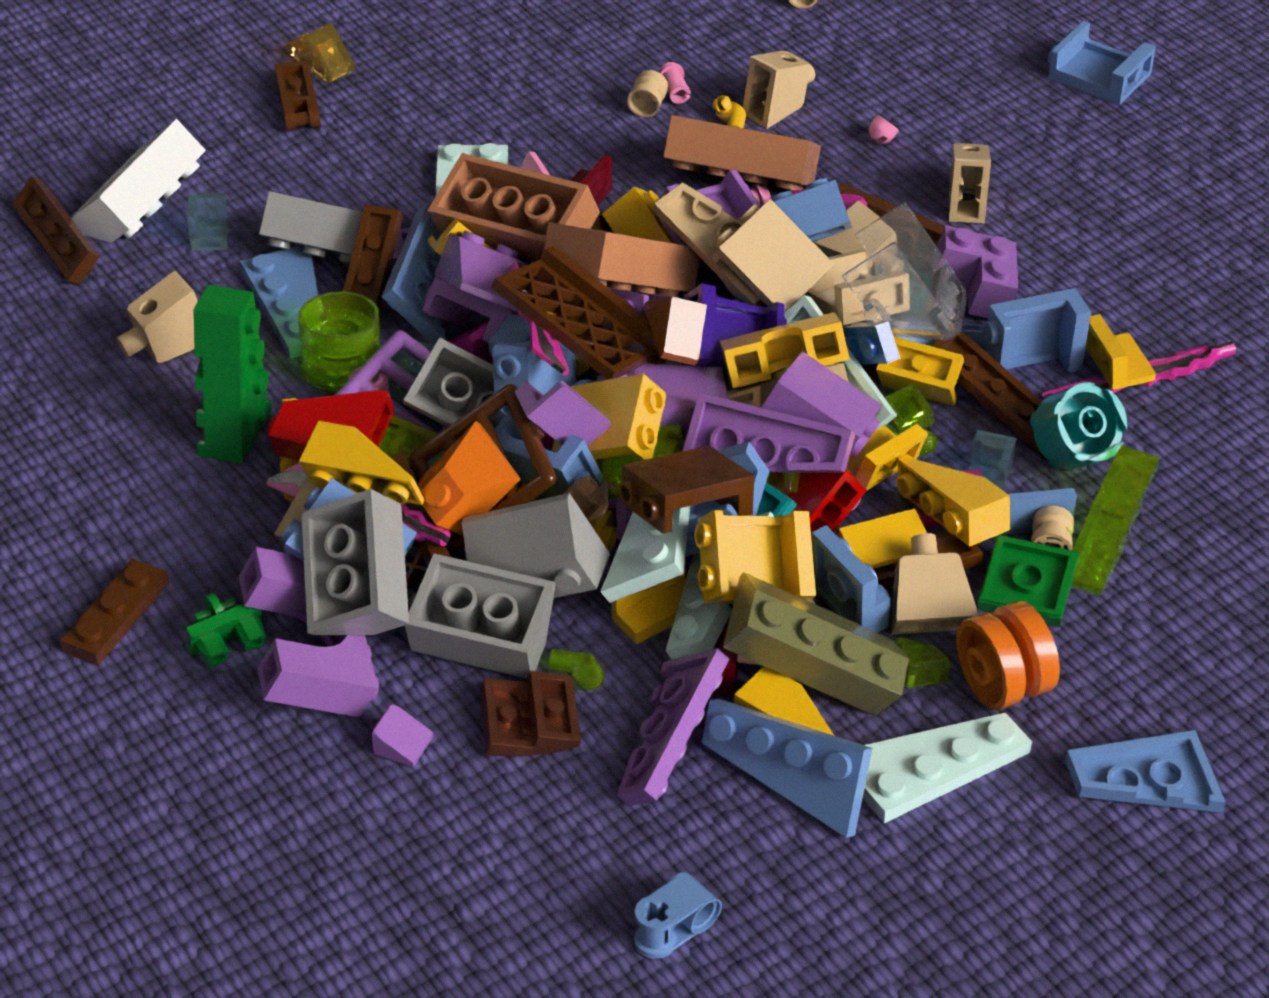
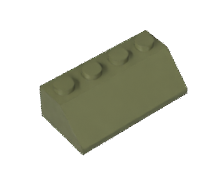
(815, 646)

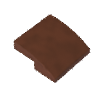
(530, 715)

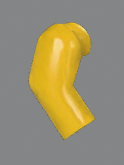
(729, 111)

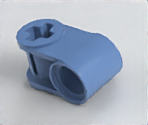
(674, 916)

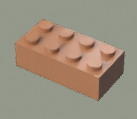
(750, 152)
(510, 204)
(627, 260)

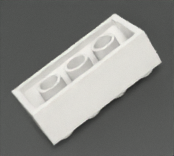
(139, 185)

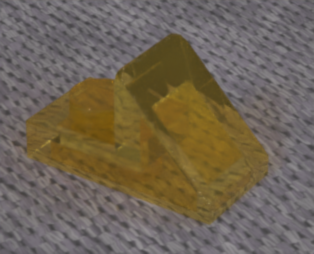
(324, 53)

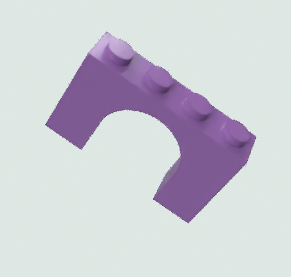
(301, 674)

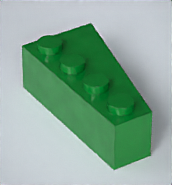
(229, 373)

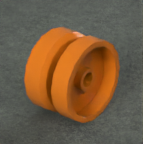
(1007, 655)

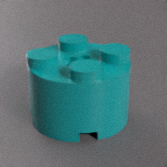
(1079, 426)

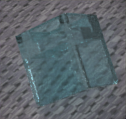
(208, 221)
(994, 456)

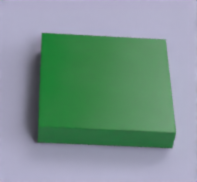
(1029, 574)

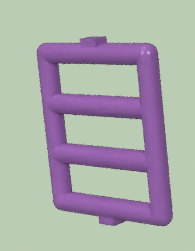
(382, 362)

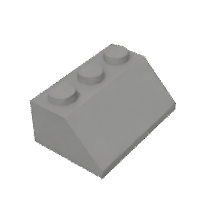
(310, 225)
(451, 384)
(539, 540)
(355, 566)
(481, 616)

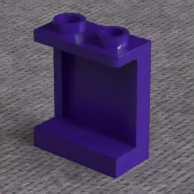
(728, 320)

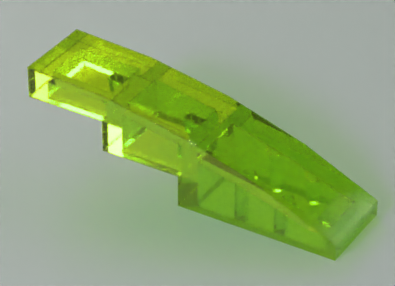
(1112, 518)

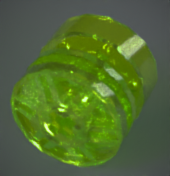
(337, 337)

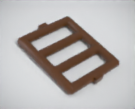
(529, 433)

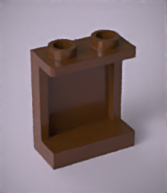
(684, 479)

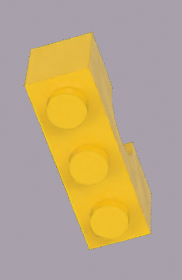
(759, 354)

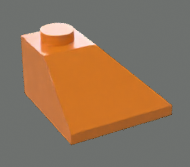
(466, 480)

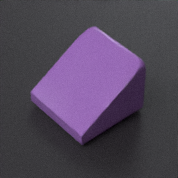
(400, 737)

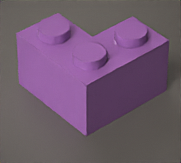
(983, 265)

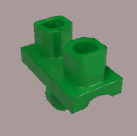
(222, 623)

